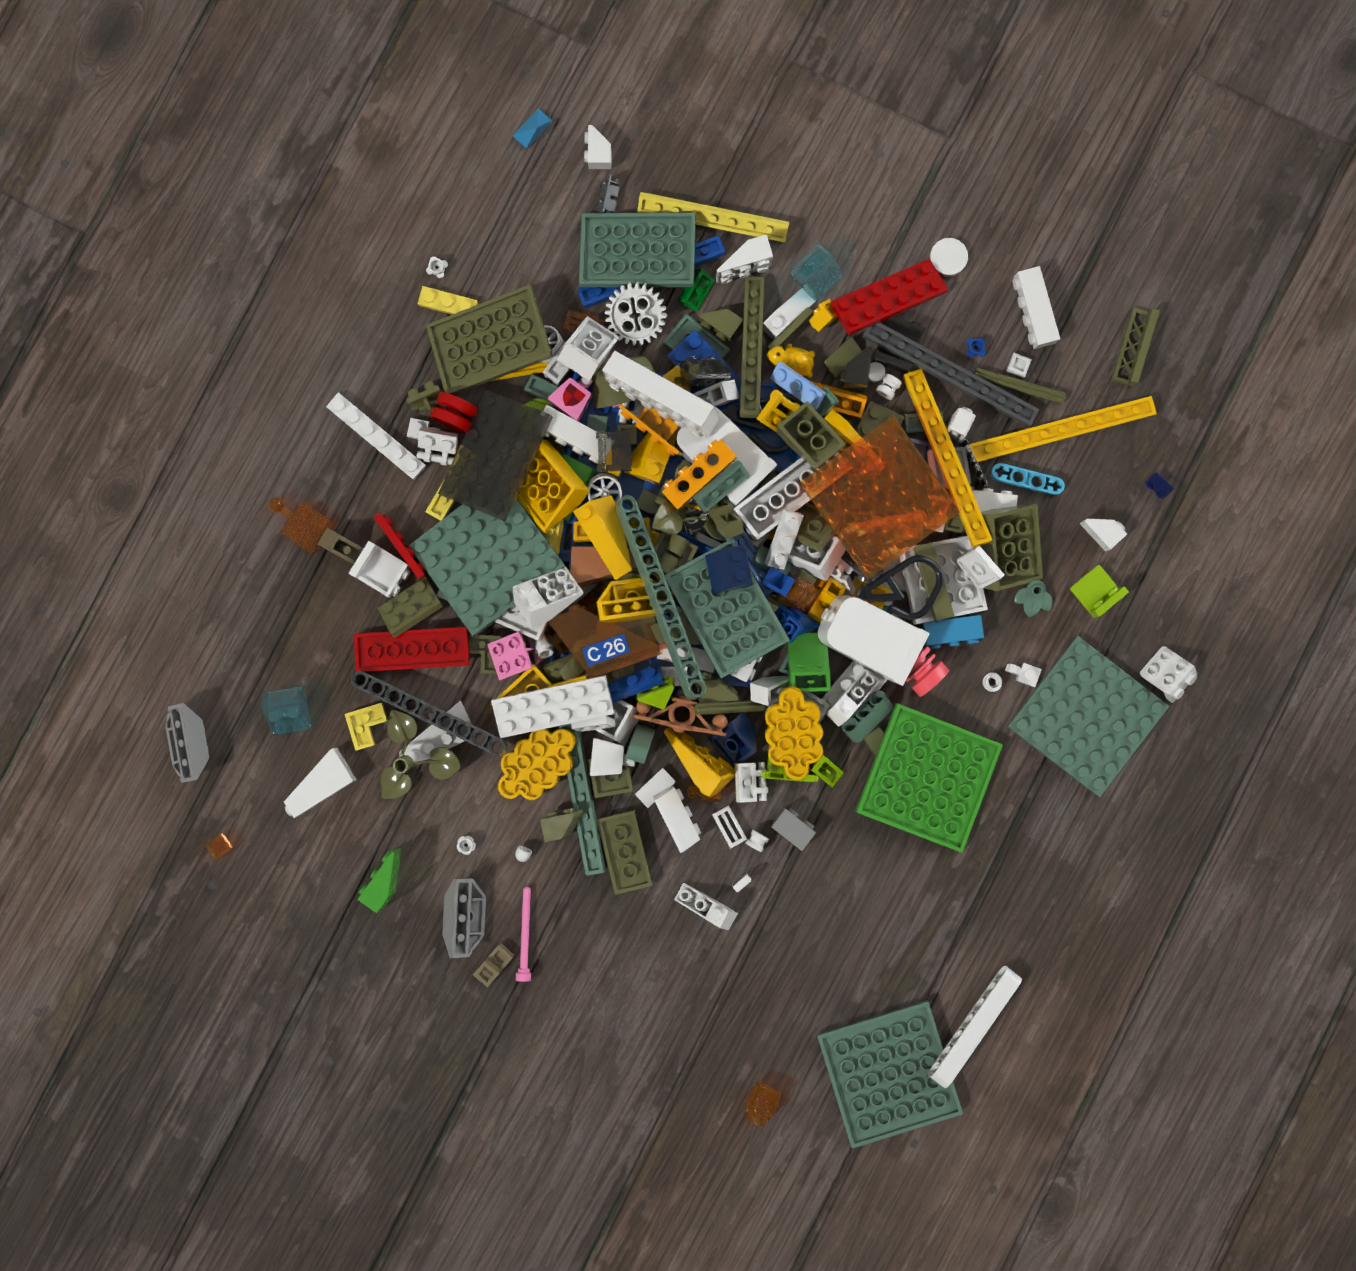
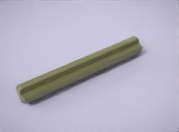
(728, 707)

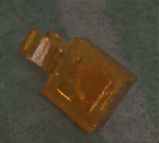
(694, 792)

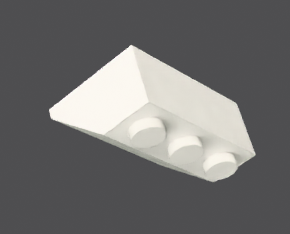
(677, 818)

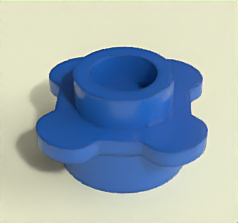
(980, 343)

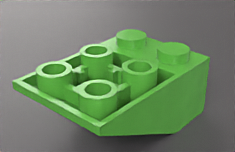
(809, 664)
(383, 884)

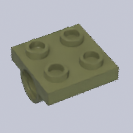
(673, 551)

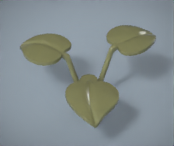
(671, 520)
(393, 780)

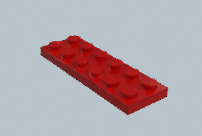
(889, 297)
(412, 649)

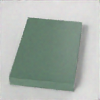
(685, 328)

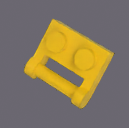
(771, 415)

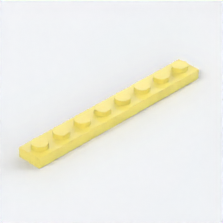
(716, 217)

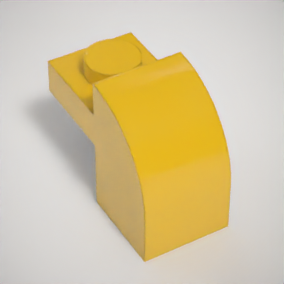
(829, 591)

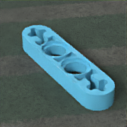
(1027, 479)

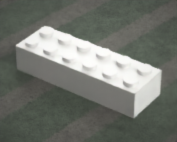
(660, 395)
(764, 508)

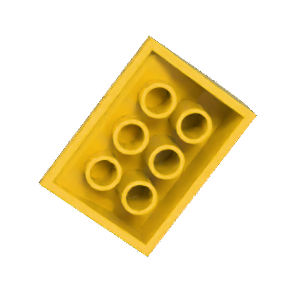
(550, 488)

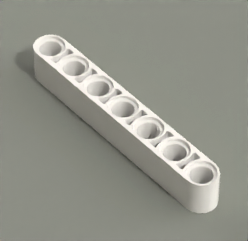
(974, 1027)

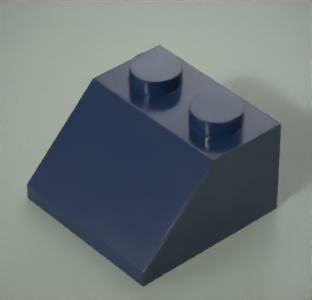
(729, 569)

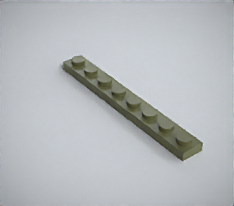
(752, 347)

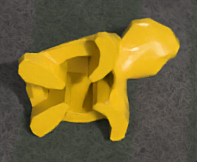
(794, 357)

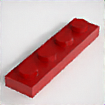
(397, 540)

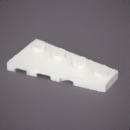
(434, 737)

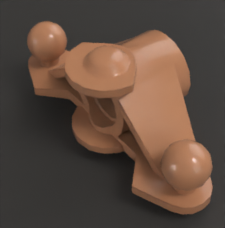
(718, 721)

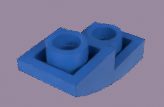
(789, 622)

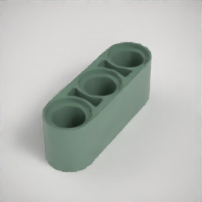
(867, 716)
(640, 743)

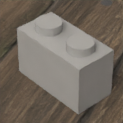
(793, 829)

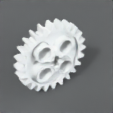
(619, 316)

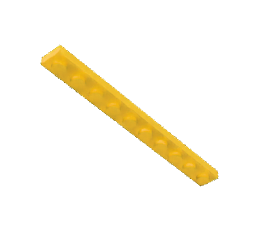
(1063, 429)
(947, 458)

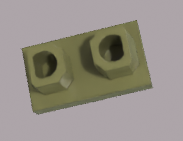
(425, 399)

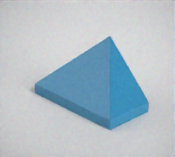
(532, 128)

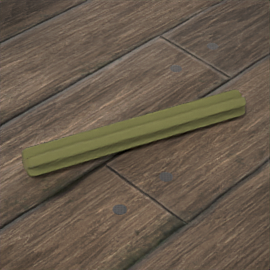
(1020, 385)

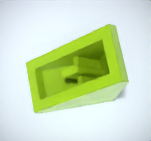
(658, 695)
(826, 771)

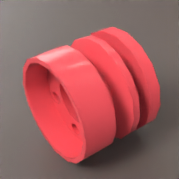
(926, 673)

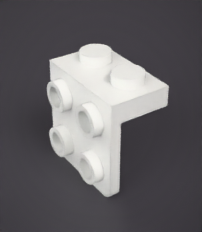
(1169, 673)

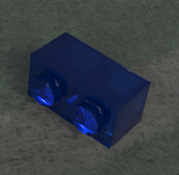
(1158, 485)

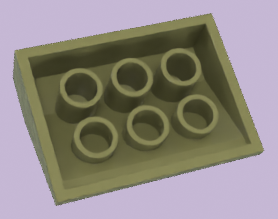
(1014, 545)

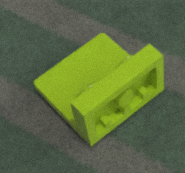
(1097, 591)

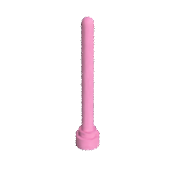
(524, 972)

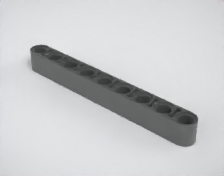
(420, 711)

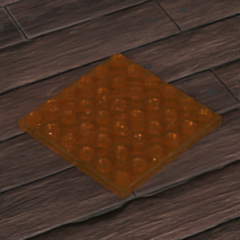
(879, 497)

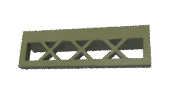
(1142, 346)

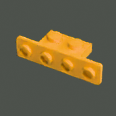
(659, 427)

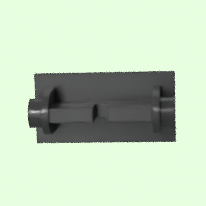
(608, 189)

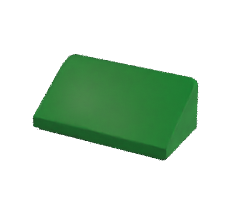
(694, 296)

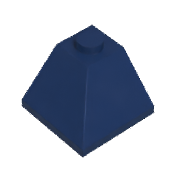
(738, 742)

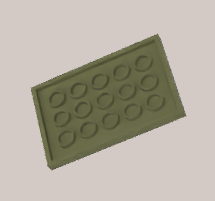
(489, 340)

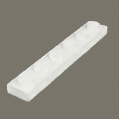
(376, 436)

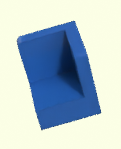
(777, 581)

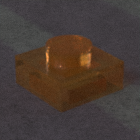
(219, 847)

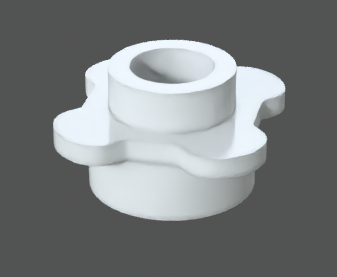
(436, 262)

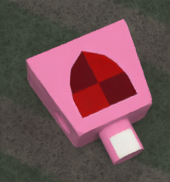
(572, 398)

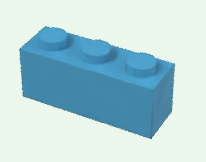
(953, 631)

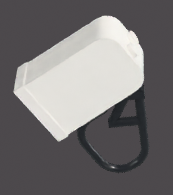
(751, 456)
(875, 635)

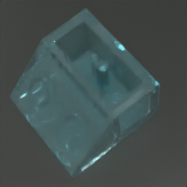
(816, 272)
(286, 711)

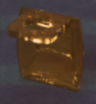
(801, 594)
(762, 1103)

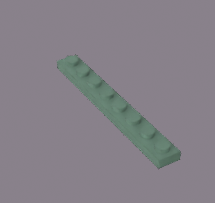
(583, 800)

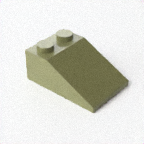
(810, 436)

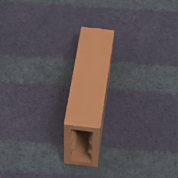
(589, 567)

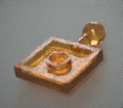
(304, 525)

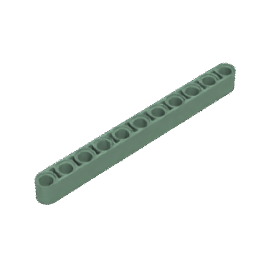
(660, 607)

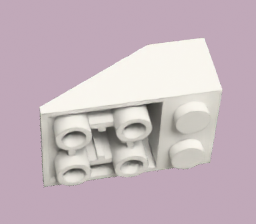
(749, 258)
(546, 596)

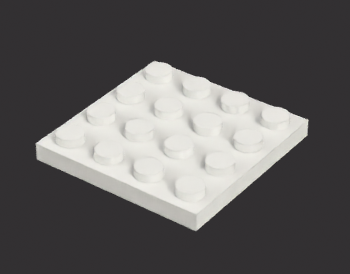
(962, 591)

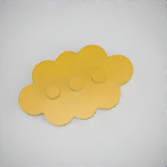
(794, 733)
(536, 763)

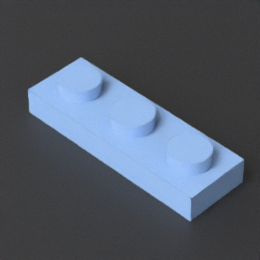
(797, 385)

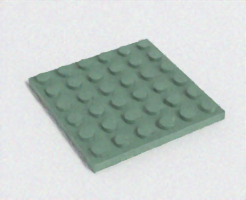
(481, 559)
(1088, 716)
(883, 1072)

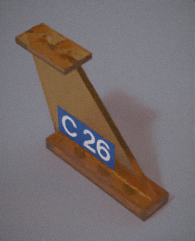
(600, 645)

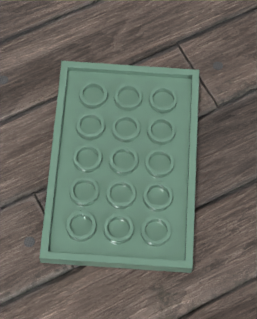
(637, 249)
(730, 624)

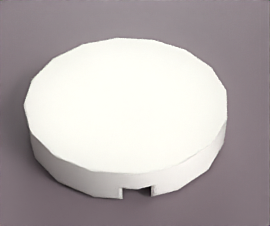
(949, 256)

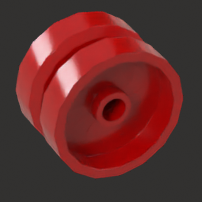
(454, 412)

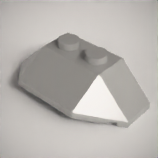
(186, 742)
(463, 917)

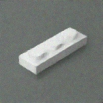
(783, 539)

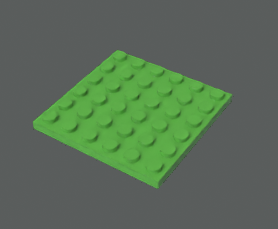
(929, 778)

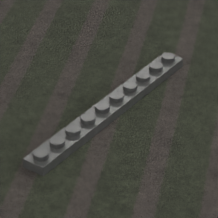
(951, 373)

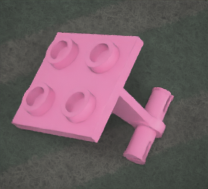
(511, 655)

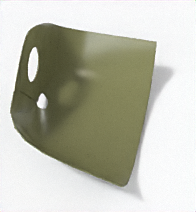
(606, 396)

